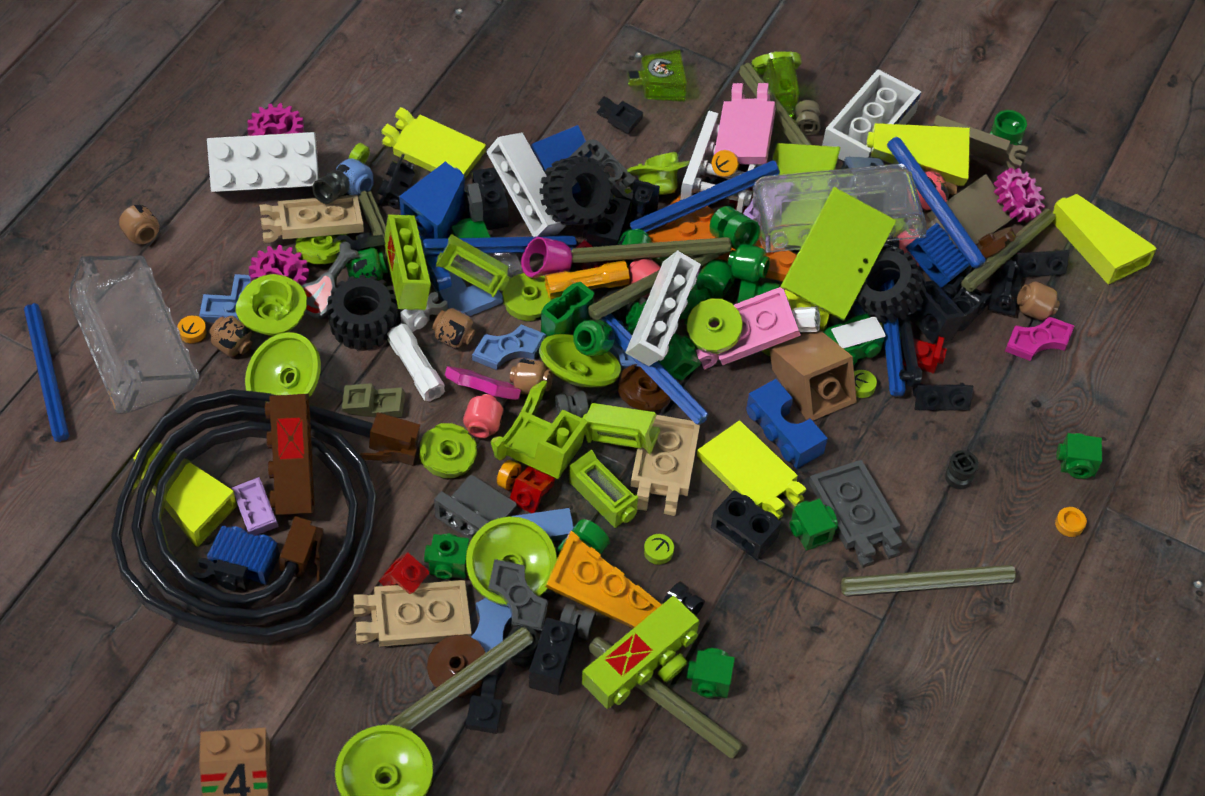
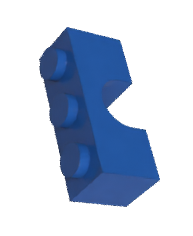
(796, 442)

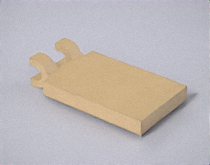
(311, 218)
(669, 465)
(421, 617)

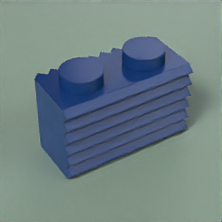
(938, 255)
(245, 549)

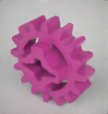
(275, 121)
(1019, 194)
(279, 263)

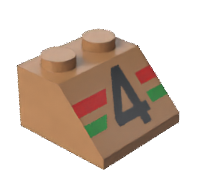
(235, 762)

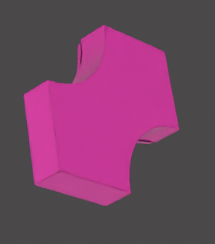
(1029, 341)
(488, 385)

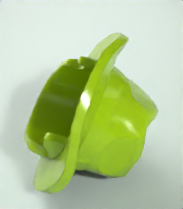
(660, 171)
(271, 304)

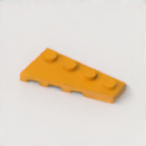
(593, 582)

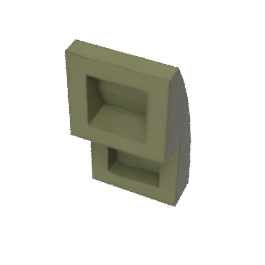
(366, 401)

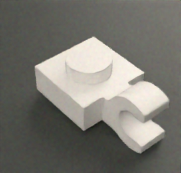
(417, 318)

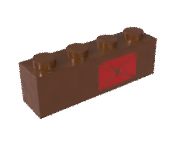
(291, 454)

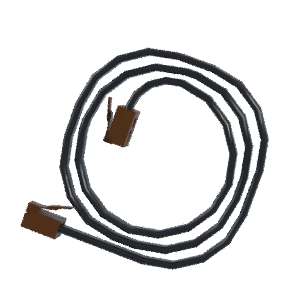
(389, 435)

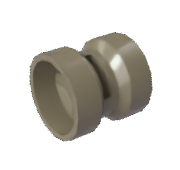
(807, 117)

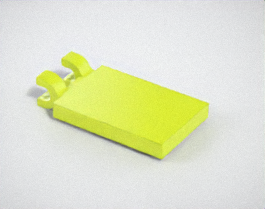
(431, 143)
(751, 468)

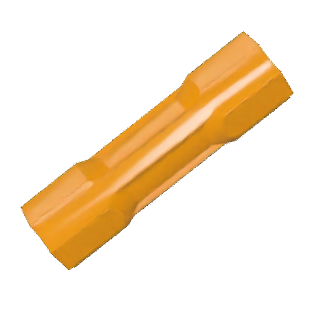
(607, 276)

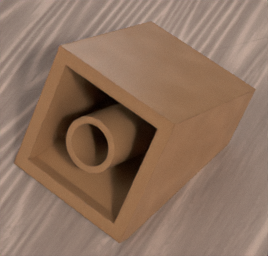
(815, 373)

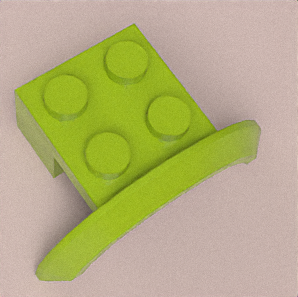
(541, 443)

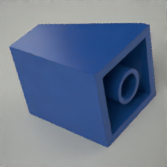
(560, 147)
(436, 202)

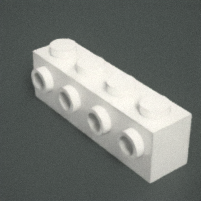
(522, 179)
(663, 309)

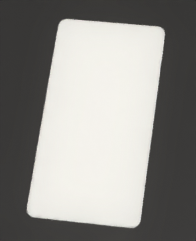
(858, 332)

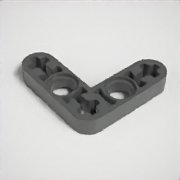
(603, 156)

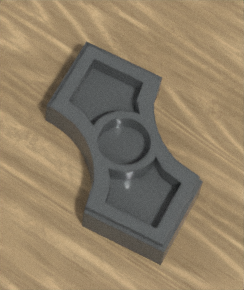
(473, 202)
(510, 584)

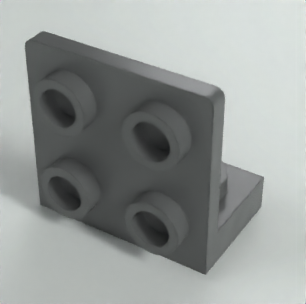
(472, 506)

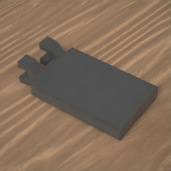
(859, 509)

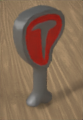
(319, 290)

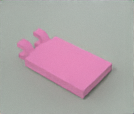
(747, 125)
(766, 323)

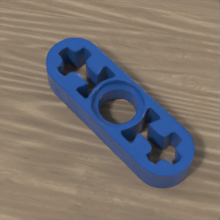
(438, 276)

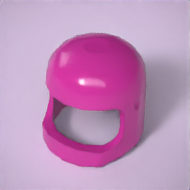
(556, 257)

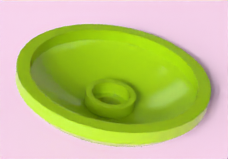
(280, 361)
(575, 368)
(515, 542)
(384, 753)

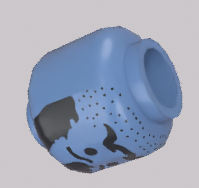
(358, 174)

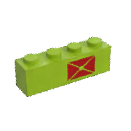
(407, 262)
(640, 653)

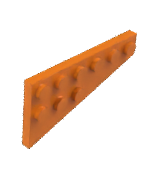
(696, 226)

